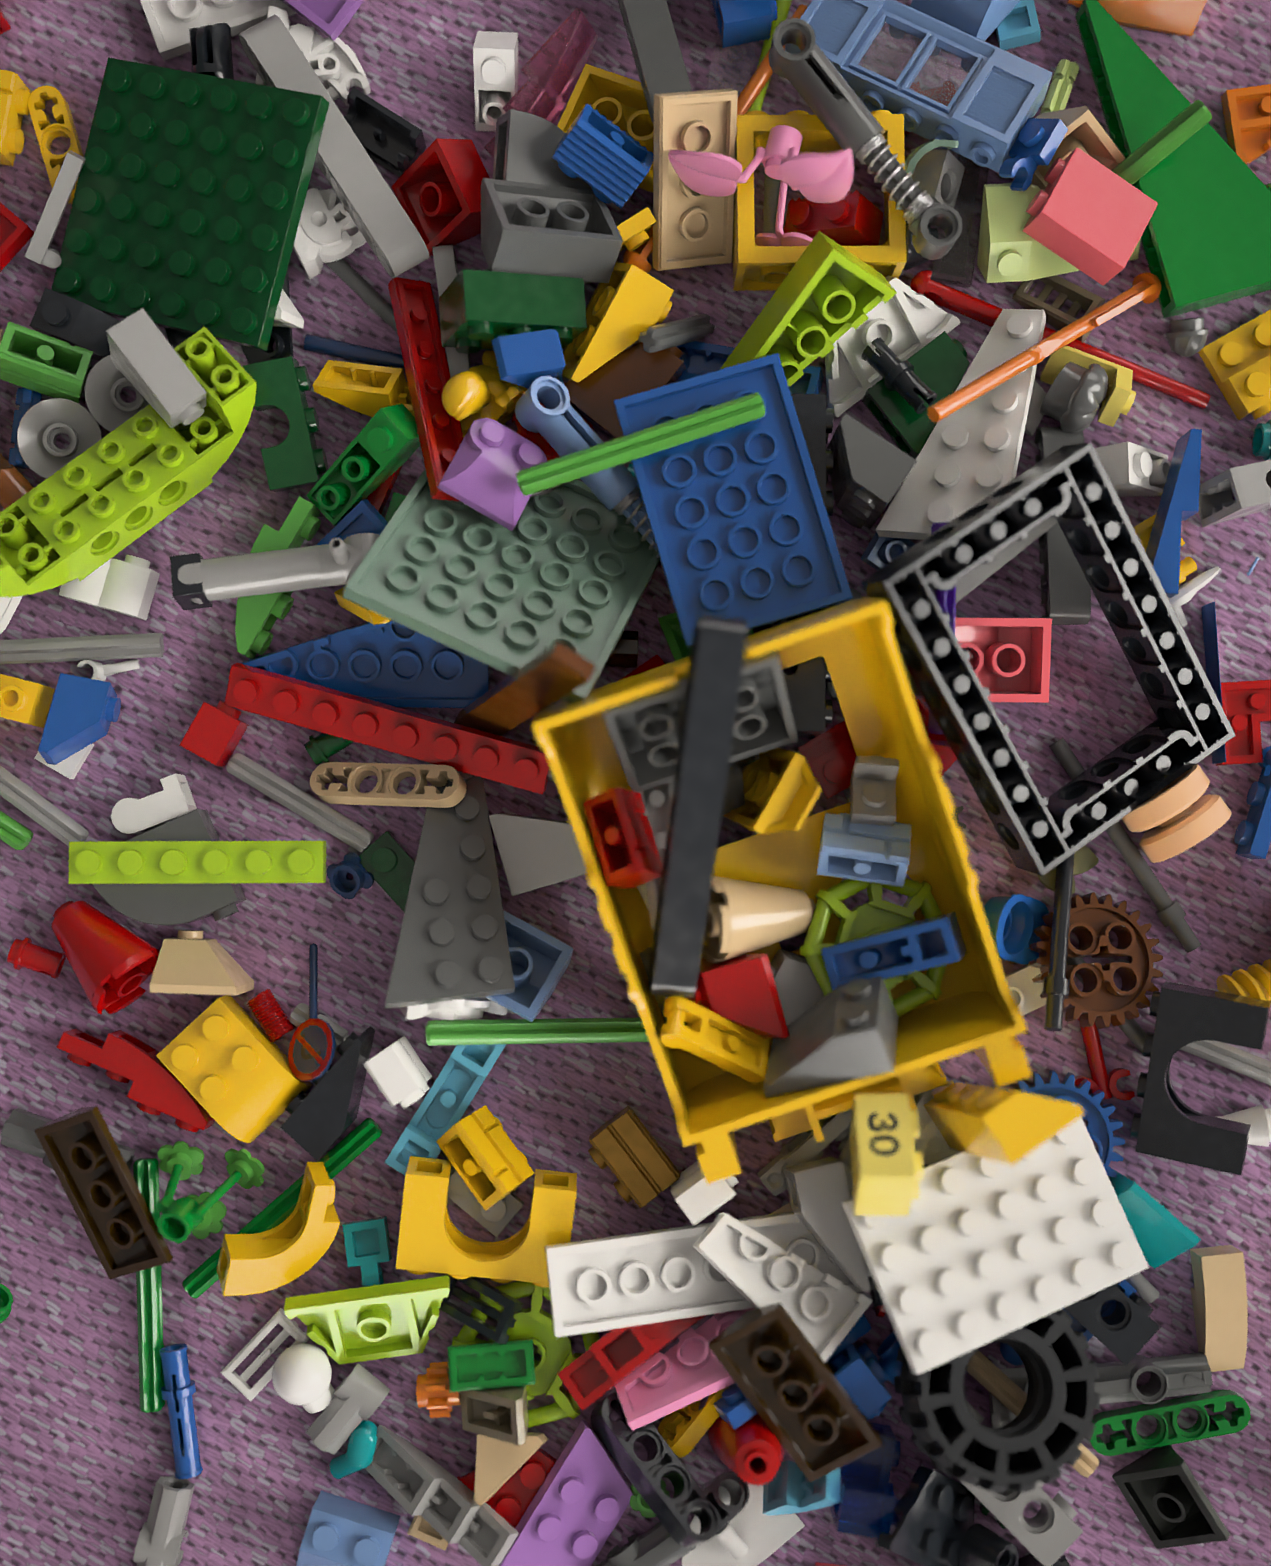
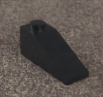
(73, 323)

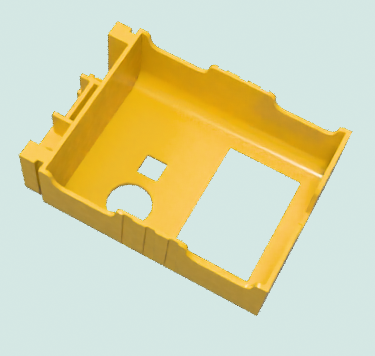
(882, 721)

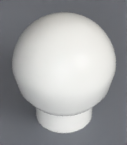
(304, 1377)

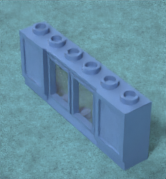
(930, 73)

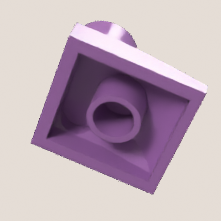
(486, 471)

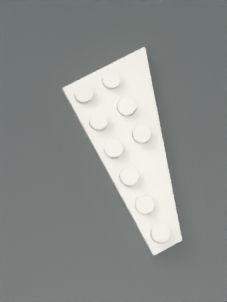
(975, 446)

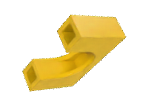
(435, 1245)

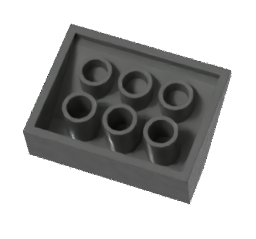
(650, 726)

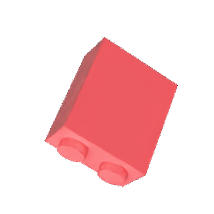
(1089, 216)

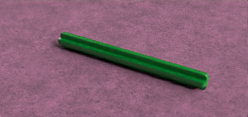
(285, 1203)
(149, 1301)

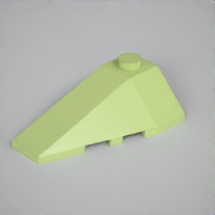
(1006, 250)

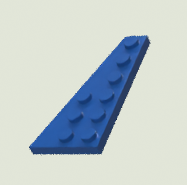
(385, 666)

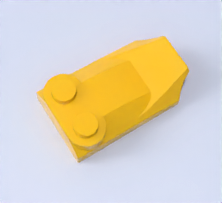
(776, 793)

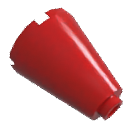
(103, 955)
(748, 1450)

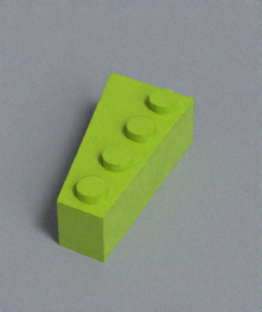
(813, 308)

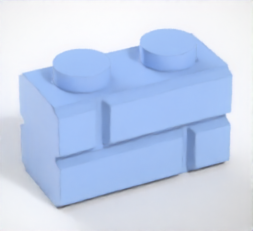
(864, 850)

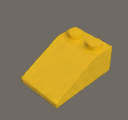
(616, 319)

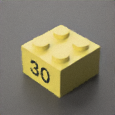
(884, 1154)

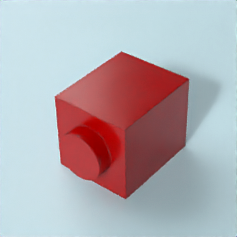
(215, 733)

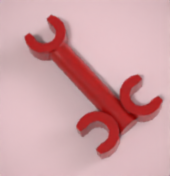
(1097, 1067)

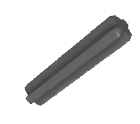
(676, 333)

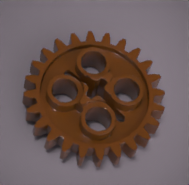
(1100, 998)

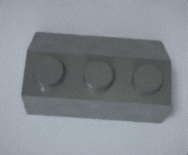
(547, 231)
(865, 472)

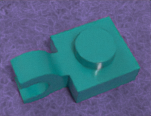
(367, 1246)

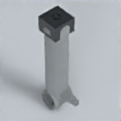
(201, 580)

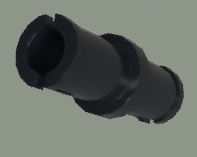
(899, 375)

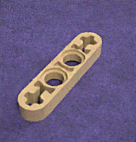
(389, 777)

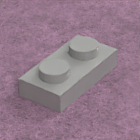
(494, 1218)

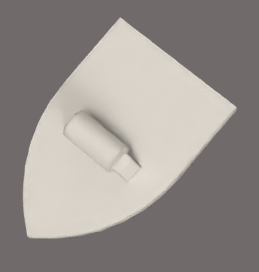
(747, 1537)

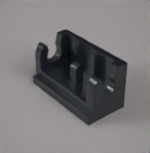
(383, 134)

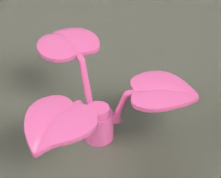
(817, 176)

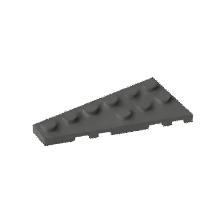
(453, 916)

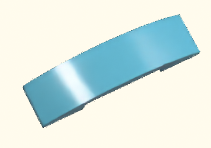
(444, 1103)

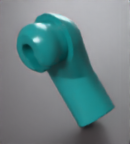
(359, 1451)

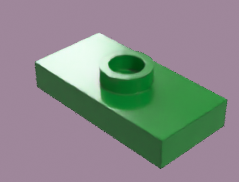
(491, 1365)

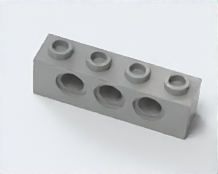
(1043, 1535)

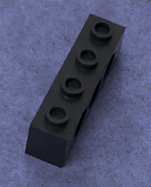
(1125, 1329)

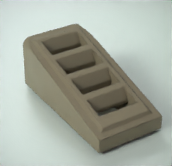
(1054, 316)

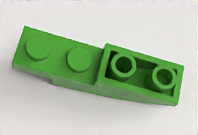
(258, 613)

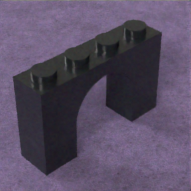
(1167, 1124)

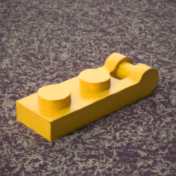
(714, 1039)

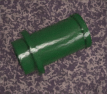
(325, 746)

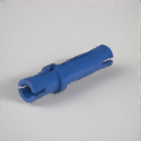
(181, 1413)

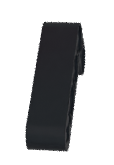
(663, 1462)

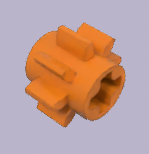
(434, 1391)

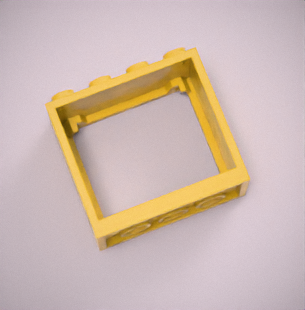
(767, 266)

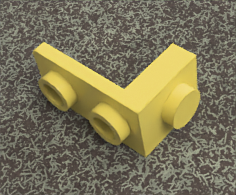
(1119, 392)

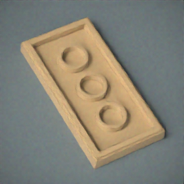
(690, 225)

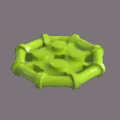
(868, 919)
(554, 1351)

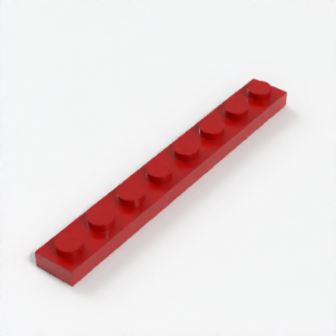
(388, 727)

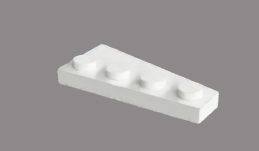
(771, 1275)

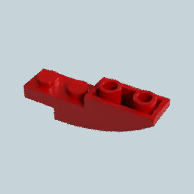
(134, 1060)
(618, 1356)

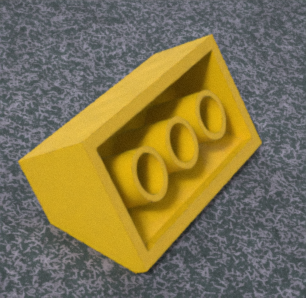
(996, 1120)

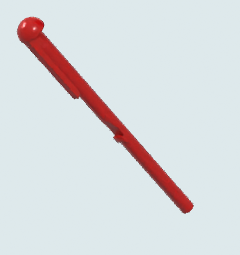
(988, 314)

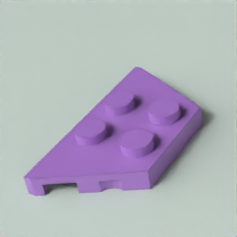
(572, 1507)

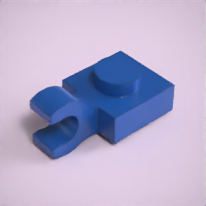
(1033, 147)

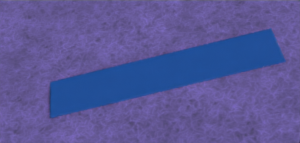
(1212, 663)

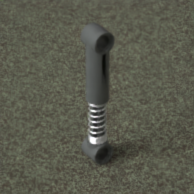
(860, 132)

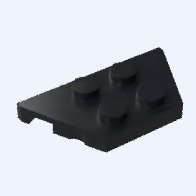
(931, 1520)

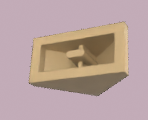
(500, 1461)

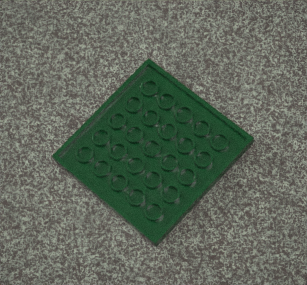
(190, 200)

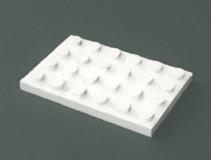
(997, 1246)

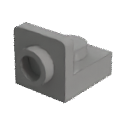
(873, 790)

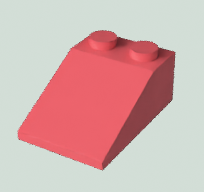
(1009, 655)

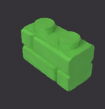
(43, 363)

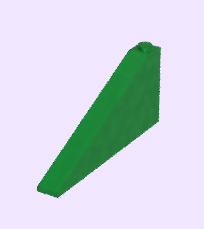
(1212, 211)

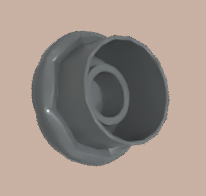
(1076, 396)

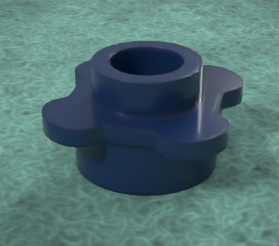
(341, 883)

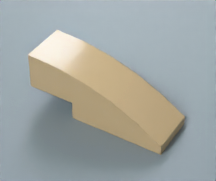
(1220, 1305)

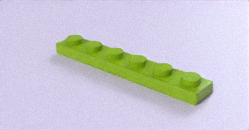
(196, 862)

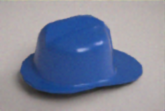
(1012, 925)

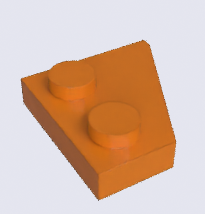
(1248, 120)

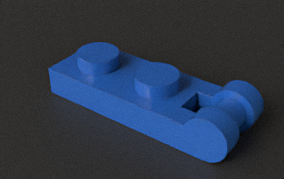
(1255, 833)

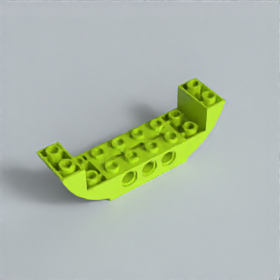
(125, 480)

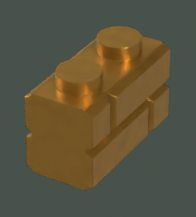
(633, 1158)

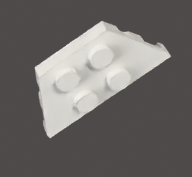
(903, 323)

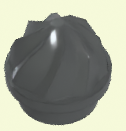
(1187, 336)

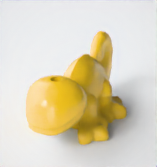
(481, 392)

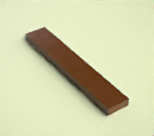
(528, 691)

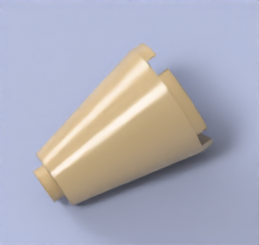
(752, 916)

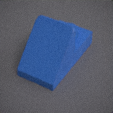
(529, 356)

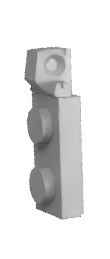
(804, 1149)

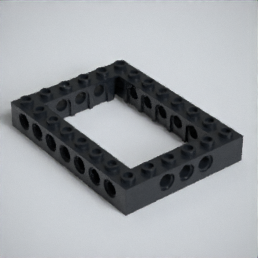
(1095, 524)

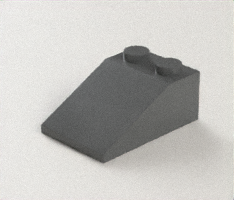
(836, 1040)

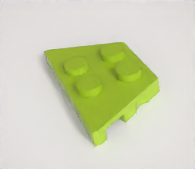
(372, 1319)

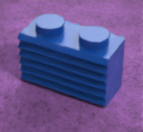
(603, 157)

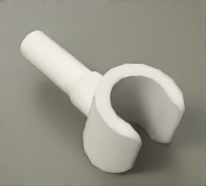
(102, 671)

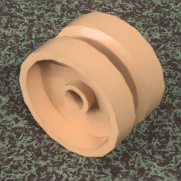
(1178, 816)

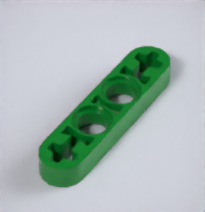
(1167, 1428)

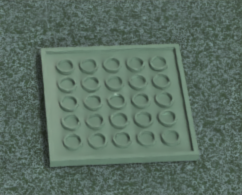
(504, 594)

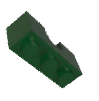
(296, 460)

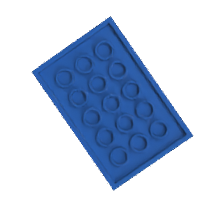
(739, 507)

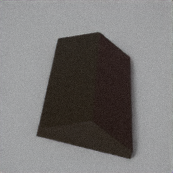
(103, 1192)
(794, 1391)

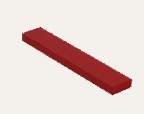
(426, 376)

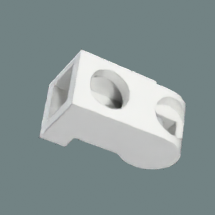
(144, 814)

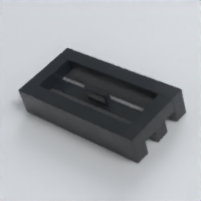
(505, 1318)

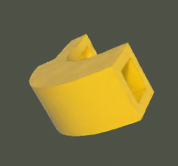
(284, 1253)

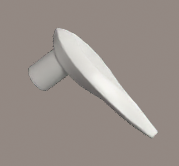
(1188, 590)

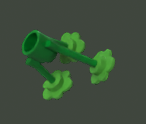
(203, 1212)

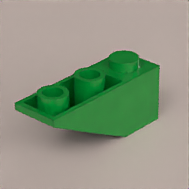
(366, 462)

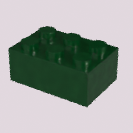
(497, 304)

